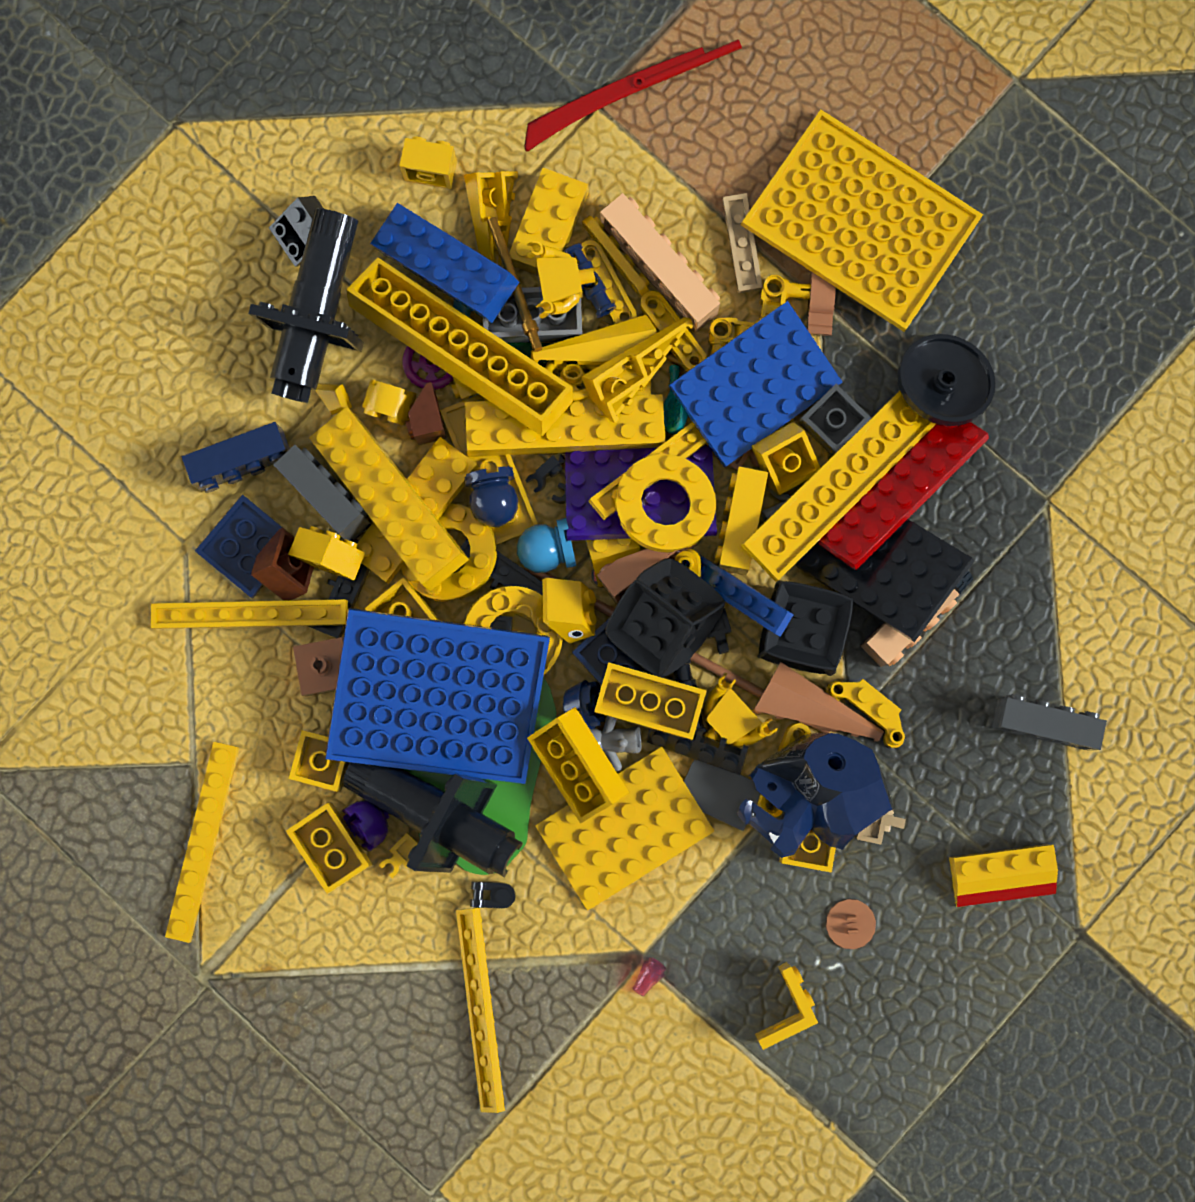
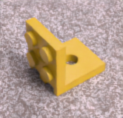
(795, 1023)

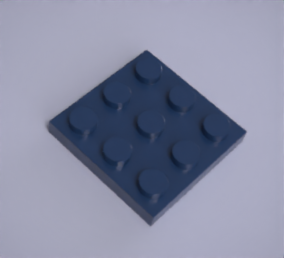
(237, 542)

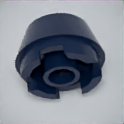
(584, 698)

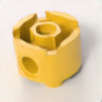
(388, 400)

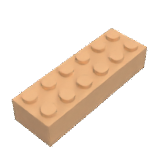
(660, 262)

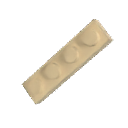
(742, 244)

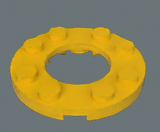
(655, 535)
(477, 568)
(519, 600)

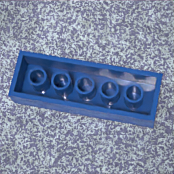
(445, 262)

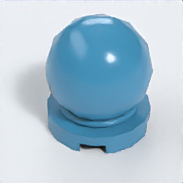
(545, 547)

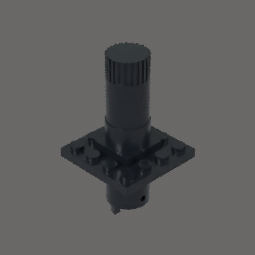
(310, 317)
(447, 820)

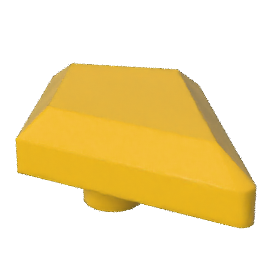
(333, 397)

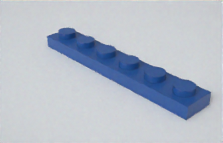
(744, 597)

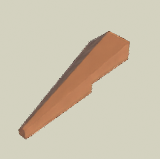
(798, 699)

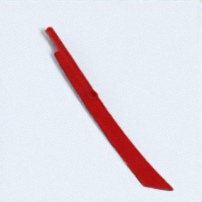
(558, 119)

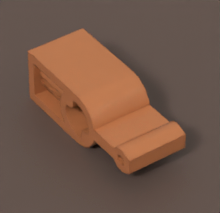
(820, 306)

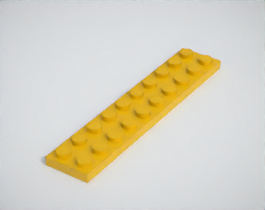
(836, 487)

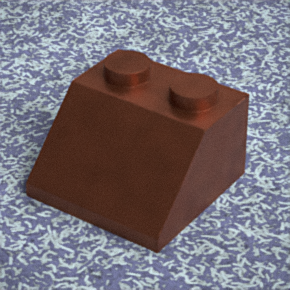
(425, 417)
(279, 571)

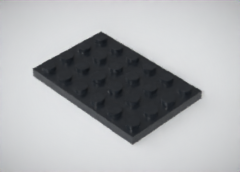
(900, 581)

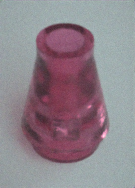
(650, 974)

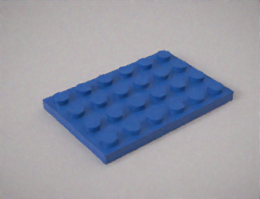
(755, 383)

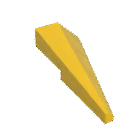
(599, 345)
(620, 378)

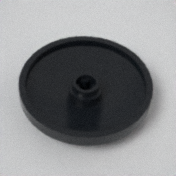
(946, 380)

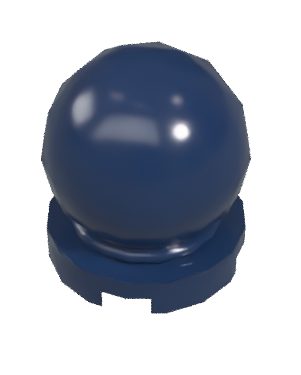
(492, 498)

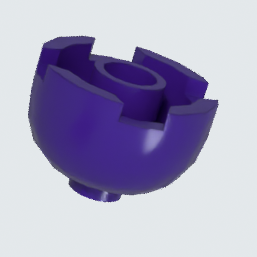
(367, 823)

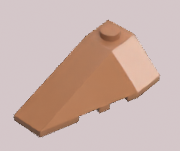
(621, 573)

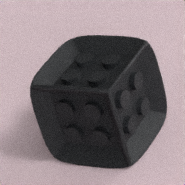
(664, 617)
(815, 632)

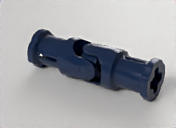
(597, 293)

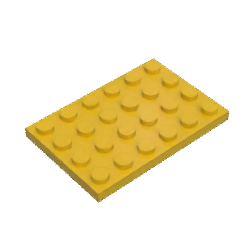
(629, 836)

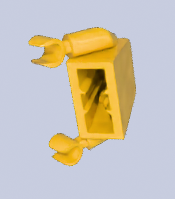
(558, 279)
(732, 717)

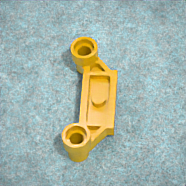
(873, 705)

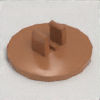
(850, 924)

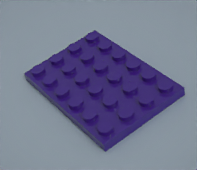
(593, 470)

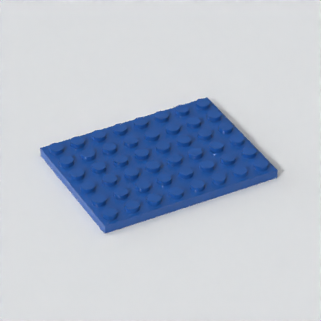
(436, 696)

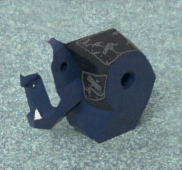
(822, 787)

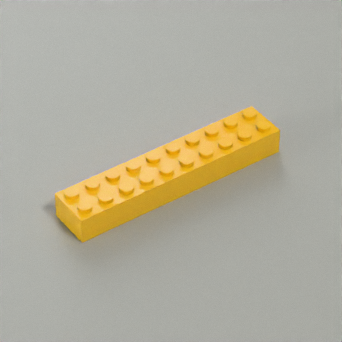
(460, 346)

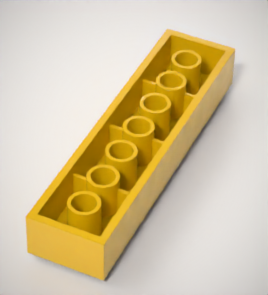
(579, 428)
(389, 499)

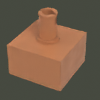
(318, 666)

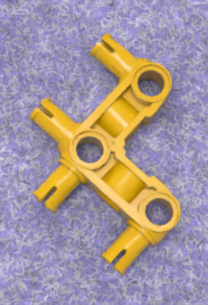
(769, 302)

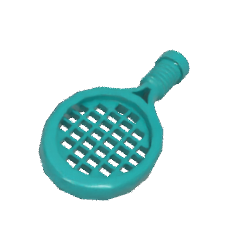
(674, 418)

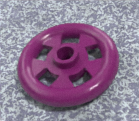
(411, 368)

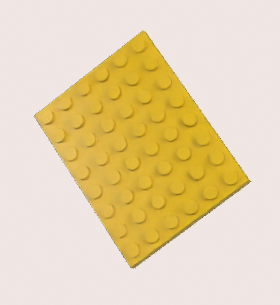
(862, 220)

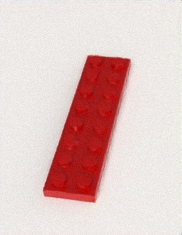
(902, 491)

